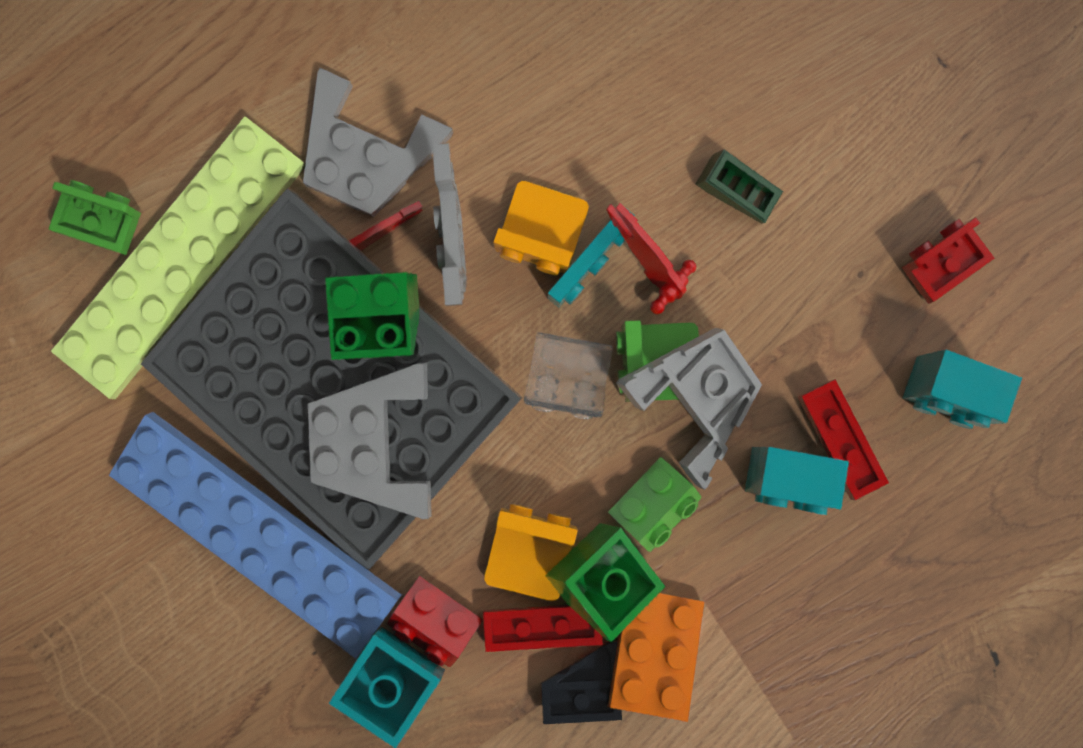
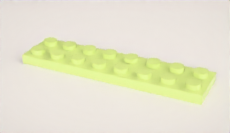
(178, 258)

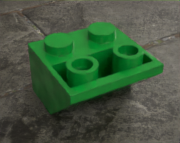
(372, 315)

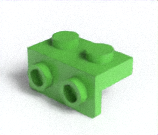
(94, 218)
(656, 505)

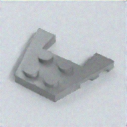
(354, 163)
(449, 226)
(712, 386)
(353, 442)

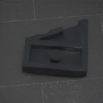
(581, 690)

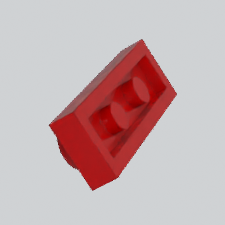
(843, 438)
(537, 629)

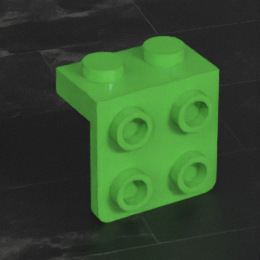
(648, 342)

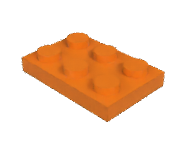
(658, 659)

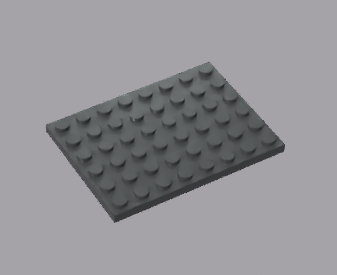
(260, 352)

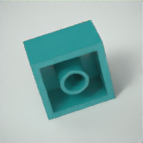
(961, 389)
(796, 476)
(387, 687)

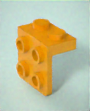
(541, 228)
(527, 550)

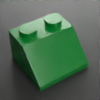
(606, 580)

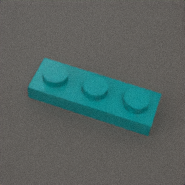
(590, 261)

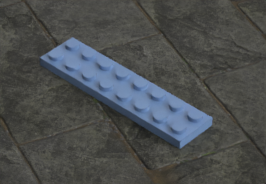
(254, 534)

